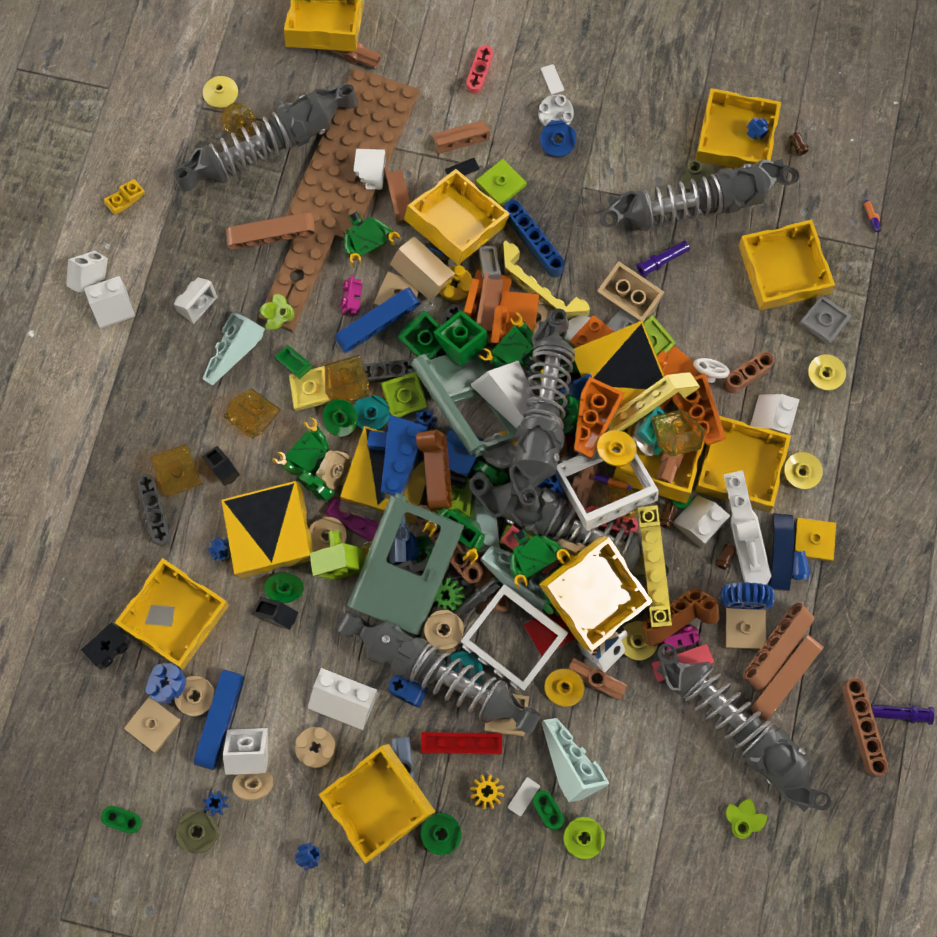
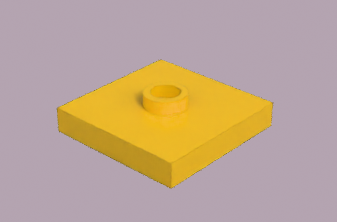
(815, 538)

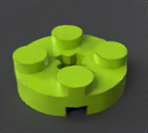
(575, 846)

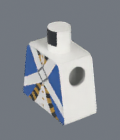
(607, 652)

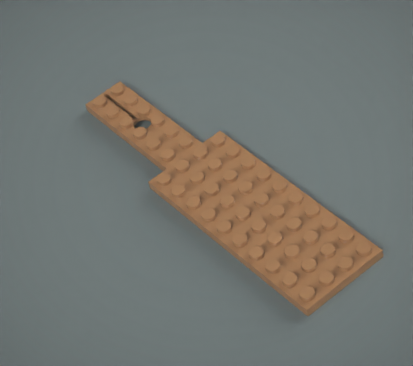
(331, 186)

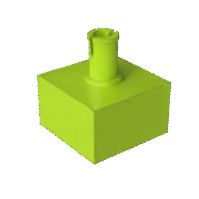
(337, 560)

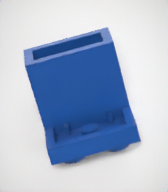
(459, 458)

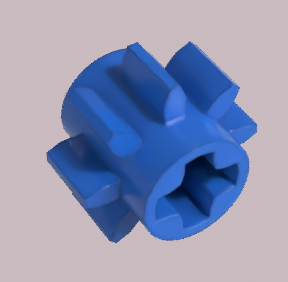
(757, 128)
(426, 414)
(220, 549)
(221, 804)
(307, 856)

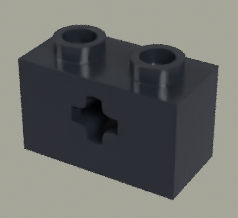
(96, 650)

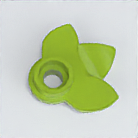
(274, 312)
(745, 815)

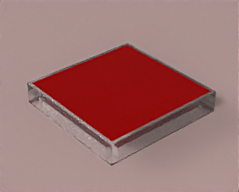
(543, 637)

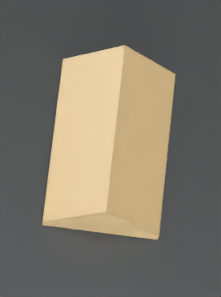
(421, 268)
(631, 292)

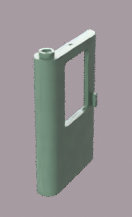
(451, 384)
(393, 592)

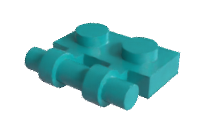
(646, 430)

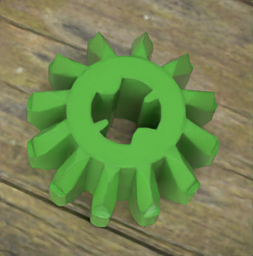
(454, 594)

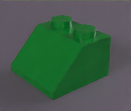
(419, 335)
(461, 338)

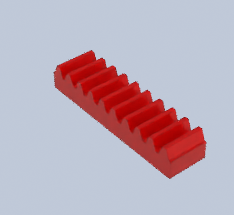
(461, 743)

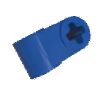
(411, 693)

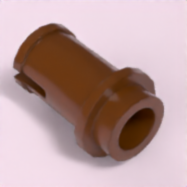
(799, 144)
(667, 515)
(725, 557)

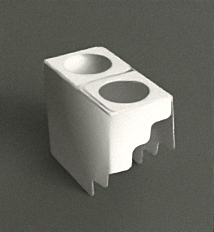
(370, 166)
(84, 272)

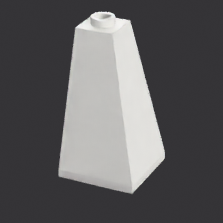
(505, 391)

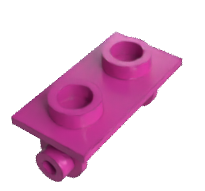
(348, 302)
(685, 634)

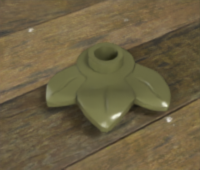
(702, 170)

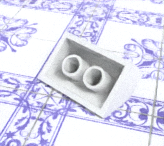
(342, 699)

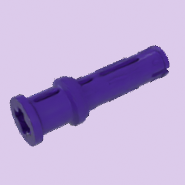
(656, 262)
(911, 714)

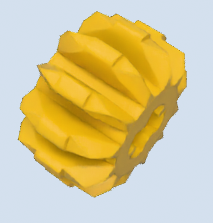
(482, 786)

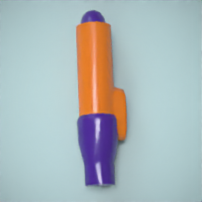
(874, 217)
(610, 482)

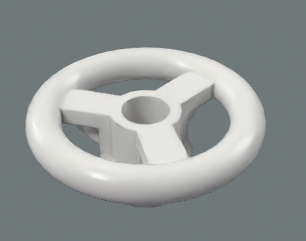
(712, 369)

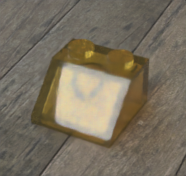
(346, 379)
(251, 413)
(678, 432)
(176, 470)

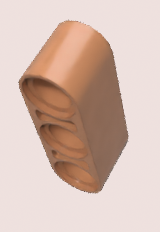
(753, 365)

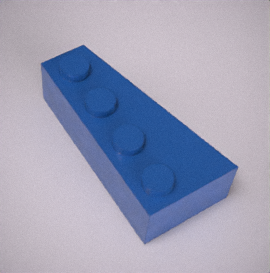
(400, 455)

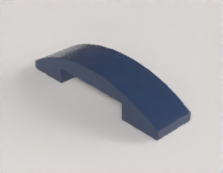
(782, 551)

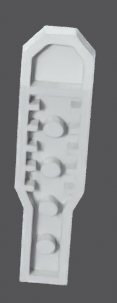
(746, 531)

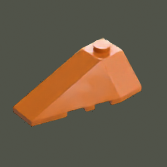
(703, 409)
(596, 412)

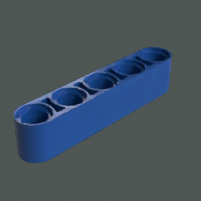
(534, 246)
(377, 320)
(218, 719)

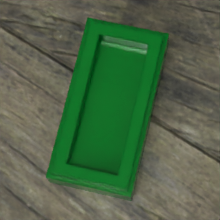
(293, 362)

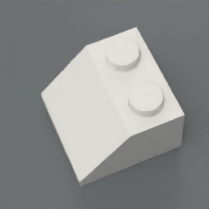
(195, 299)
(109, 302)
(775, 412)
(701, 520)
(246, 751)

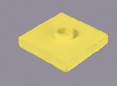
(309, 390)

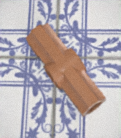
(362, 55)
(668, 467)
(585, 485)
(609, 684)

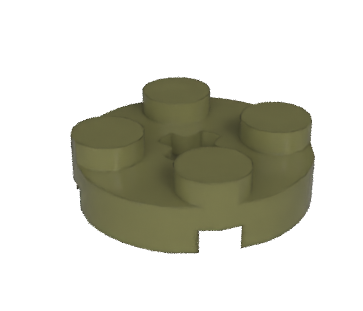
(208, 835)

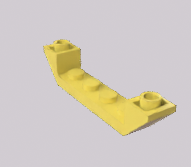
(529, 284)
(652, 398)
(655, 566)

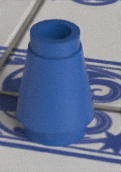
(800, 566)

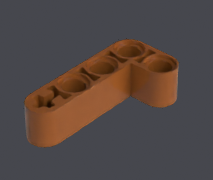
(437, 469)
(683, 610)

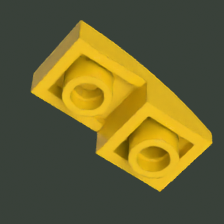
(125, 197)

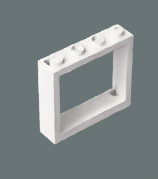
(612, 510)
(499, 669)

